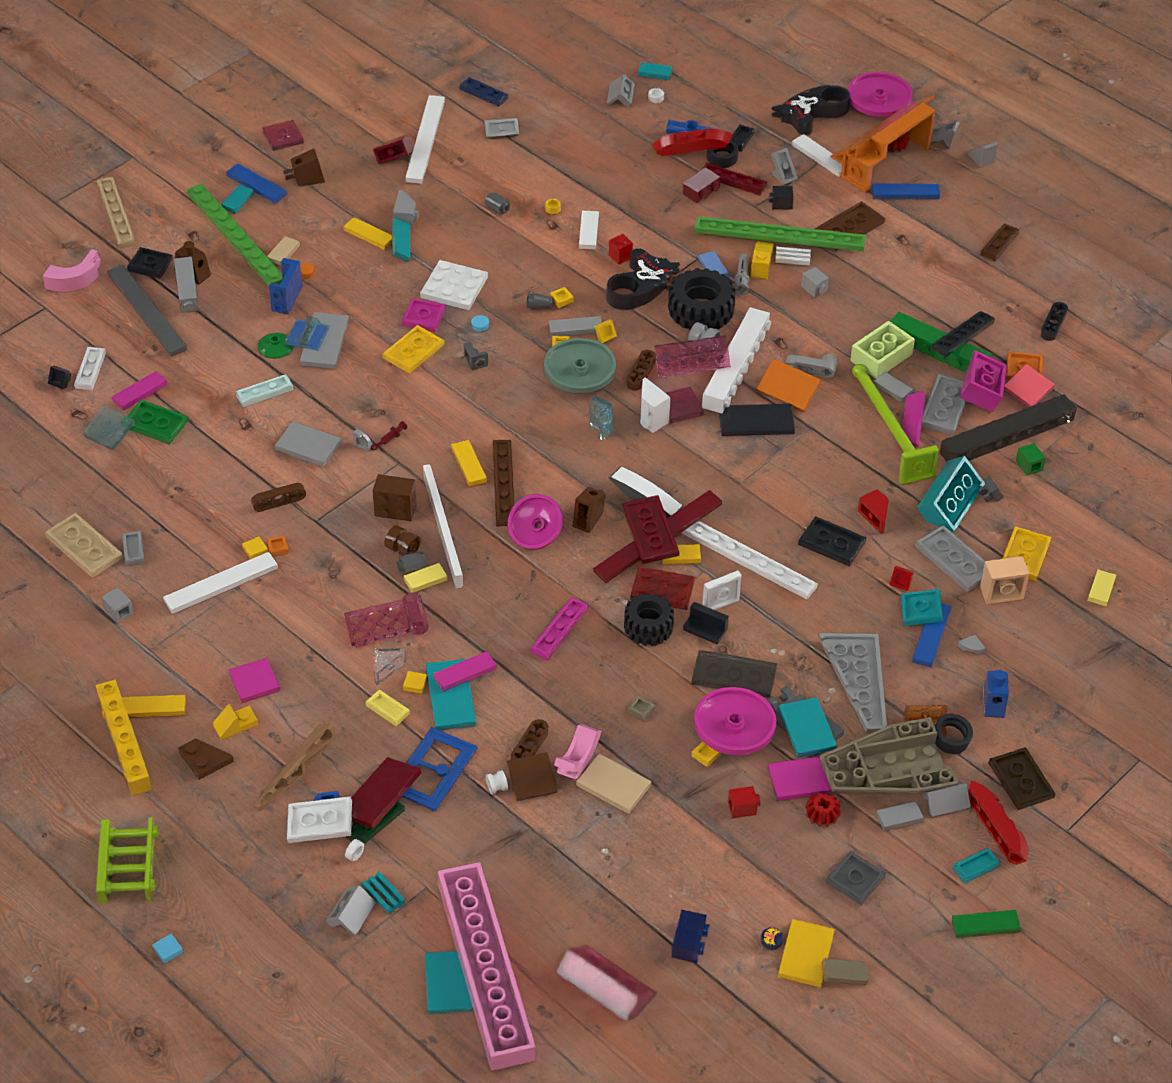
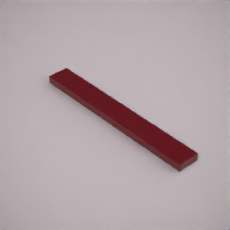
(678, 522)

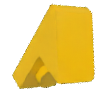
(231, 722)

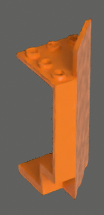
(871, 147)

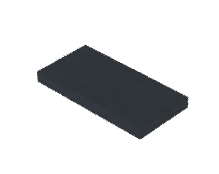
(757, 420)

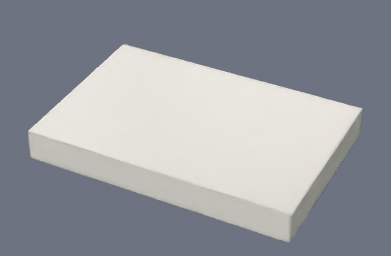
(319, 819)

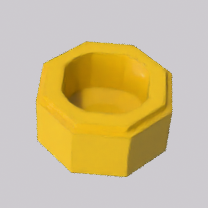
(553, 206)

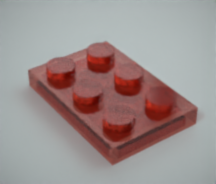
(673, 586)

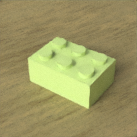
(882, 349)

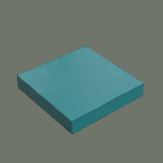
(921, 607)

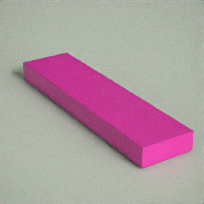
(913, 417)
(559, 628)

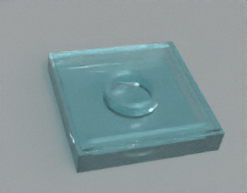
(108, 428)

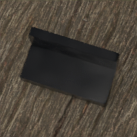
(706, 623)

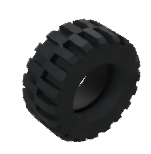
(701, 285)

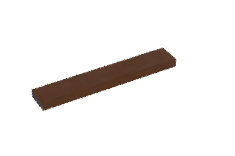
(503, 480)

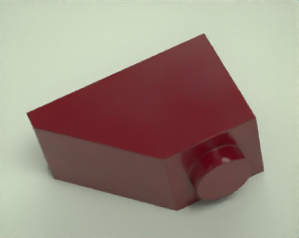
(393, 149)

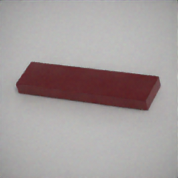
(738, 179)

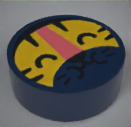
(771, 938)

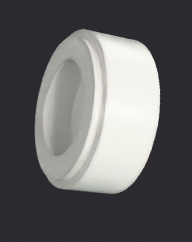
(656, 95)
(354, 850)

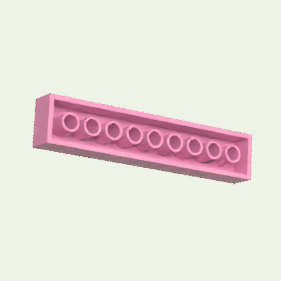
(486, 967)

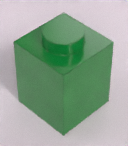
(1030, 459)

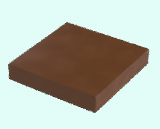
(532, 776)

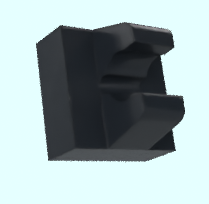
(59, 377)

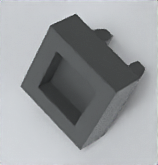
(992, 490)

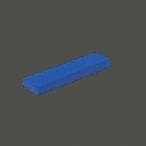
(256, 182)
(905, 191)
(930, 639)

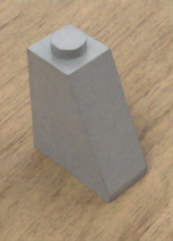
(186, 284)

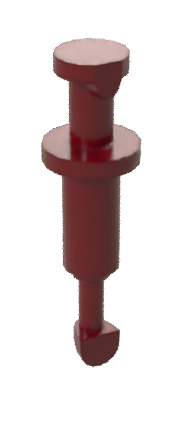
(394, 432)

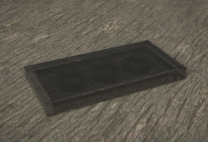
(725, 670)

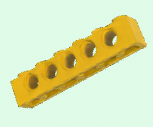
(123, 737)

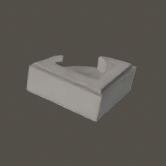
(362, 440)
(971, 644)

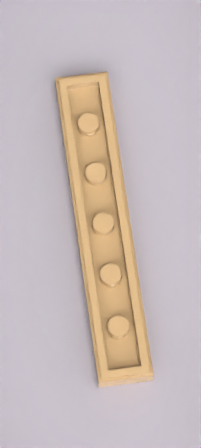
(116, 212)

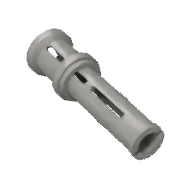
(742, 279)

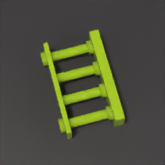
(108, 851)

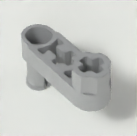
(818, 367)

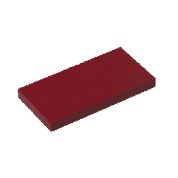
(650, 529)
(382, 791)

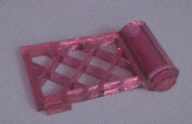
(412, 614)

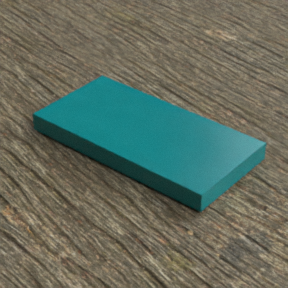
(454, 706)

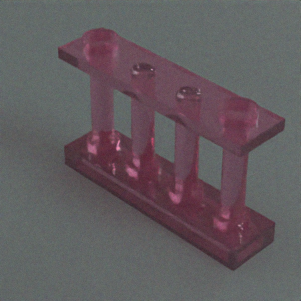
(692, 356)

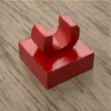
(901, 578)

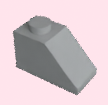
(405, 209)

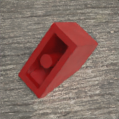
(874, 509)

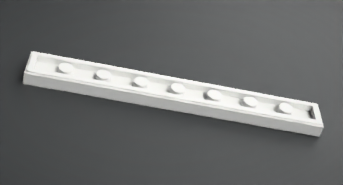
(425, 139)
(443, 526)
(751, 559)

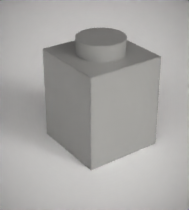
(814, 282)
(117, 605)

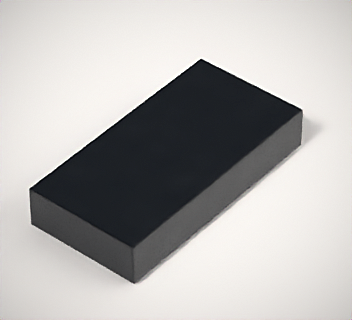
(742, 136)

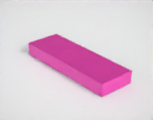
(139, 390)
(465, 671)

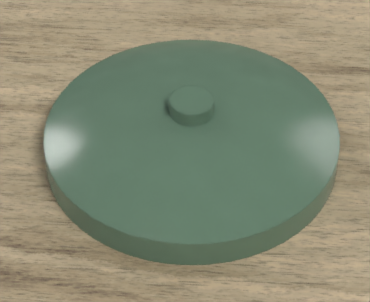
(580, 365)

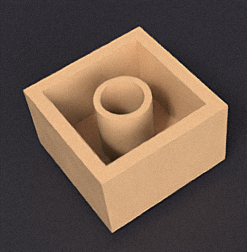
(1004, 580)

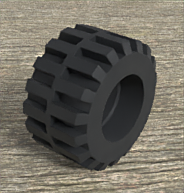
(648, 630)

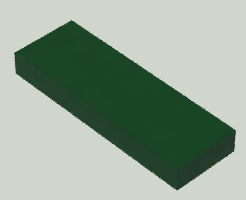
(365, 833)

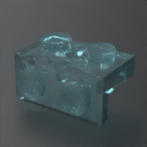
(602, 416)

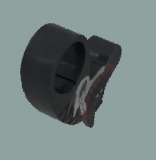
(813, 103)
(645, 281)

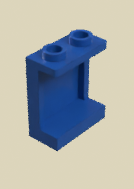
(284, 295)

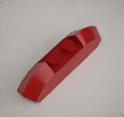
(692, 141)
(1000, 827)

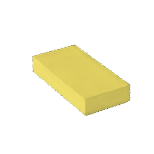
(425, 578)
(1102, 587)
(387, 707)

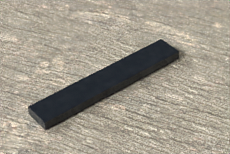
(962, 333)

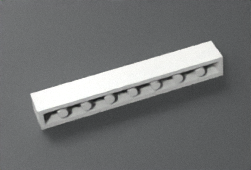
(741, 353)

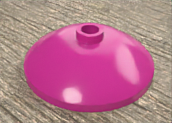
(528, 514)

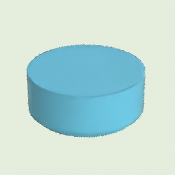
(480, 323)

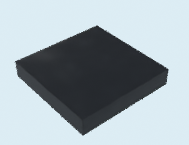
(150, 262)

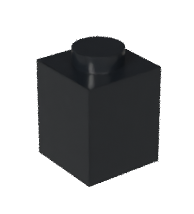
(781, 197)

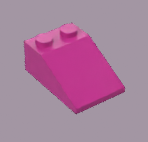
(984, 381)

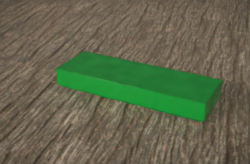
(986, 923)

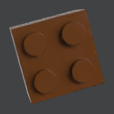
(394, 497)

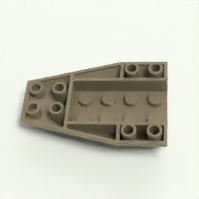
(889, 761)

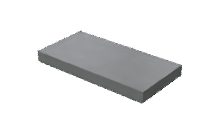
(330, 349)
(944, 406)
(953, 557)

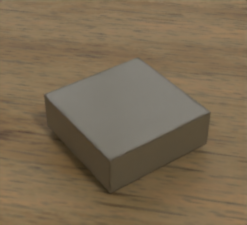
(641, 708)

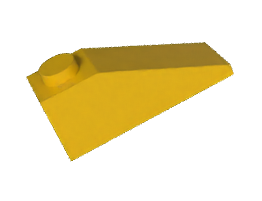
(761, 260)

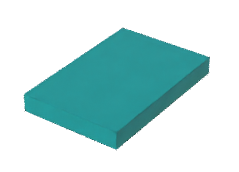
(807, 727)
(446, 984)

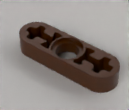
(640, 363)
(261, 500)
(530, 735)

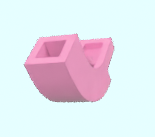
(75, 277)
(579, 752)

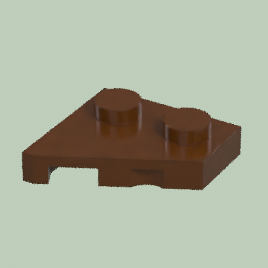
(204, 758)

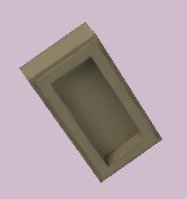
(845, 971)

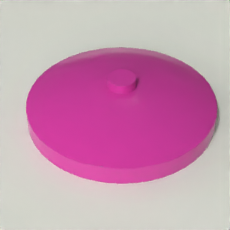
(879, 94)
(735, 721)

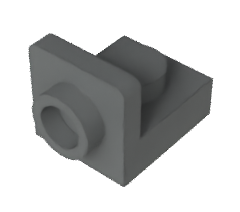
(473, 358)

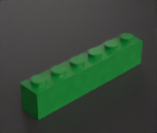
(927, 335)

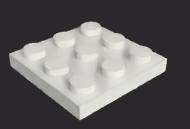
(454, 285)

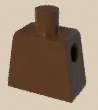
(305, 169)
(199, 260)
(588, 503)

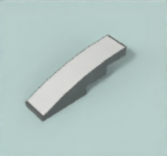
(639, 487)

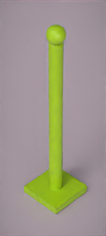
(914, 464)

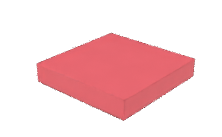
(1028, 386)

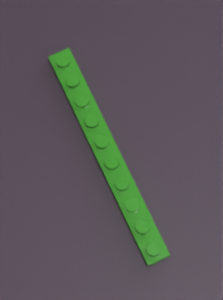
(235, 234)
(781, 234)

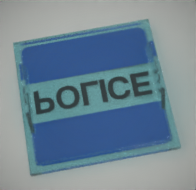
(307, 333)

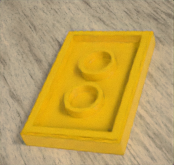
(413, 349)
(1031, 546)
(805, 951)

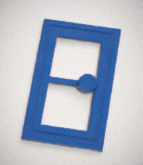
(450, 776)

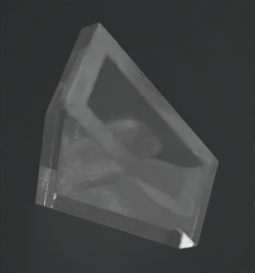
(387, 662)

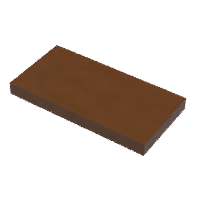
(855, 220)

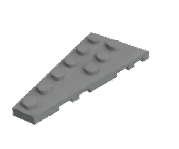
(859, 669)

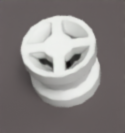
(496, 782)

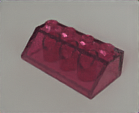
(605, 982)

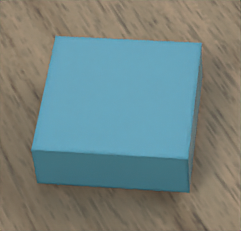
(167, 948)

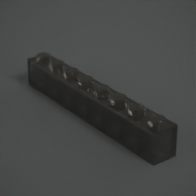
(1009, 429)

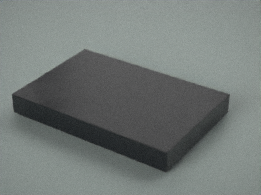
(832, 541)

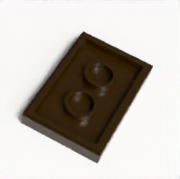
(1021, 778)

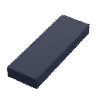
(483, 91)

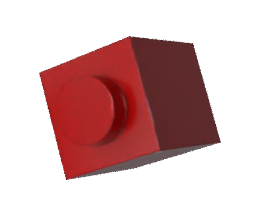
(620, 248)
(743, 802)

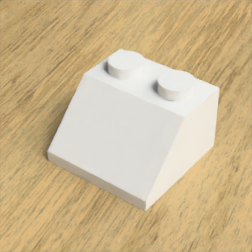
(654, 407)

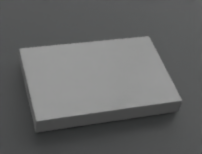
(308, 444)

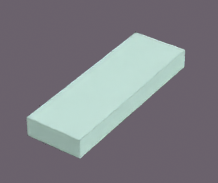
(264, 390)

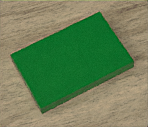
(157, 421)

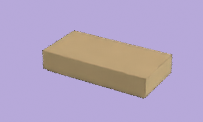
(284, 249)

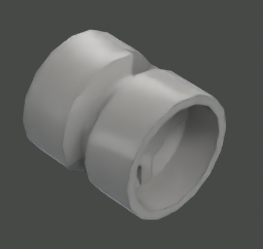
(701, 331)

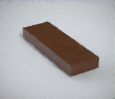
(999, 242)

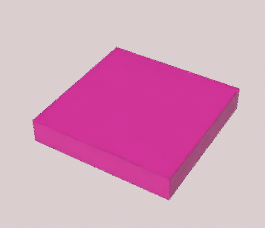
(424, 314)
(254, 680)

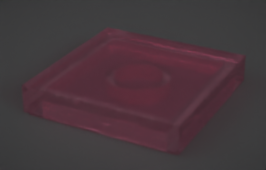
(283, 135)
(683, 405)

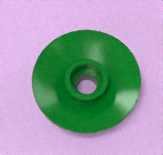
(273, 346)

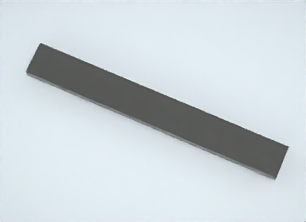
(147, 310)

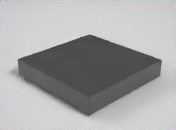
(855, 878)

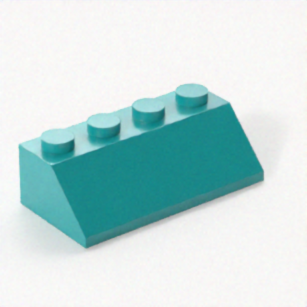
(951, 494)

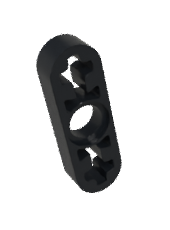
(1053, 315)

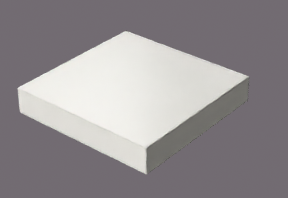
(722, 591)

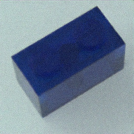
(689, 936)

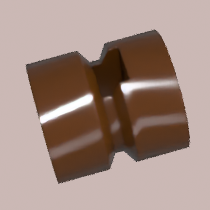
(400, 540)

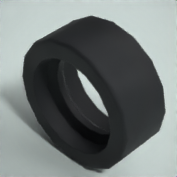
(726, 160)
(959, 723)

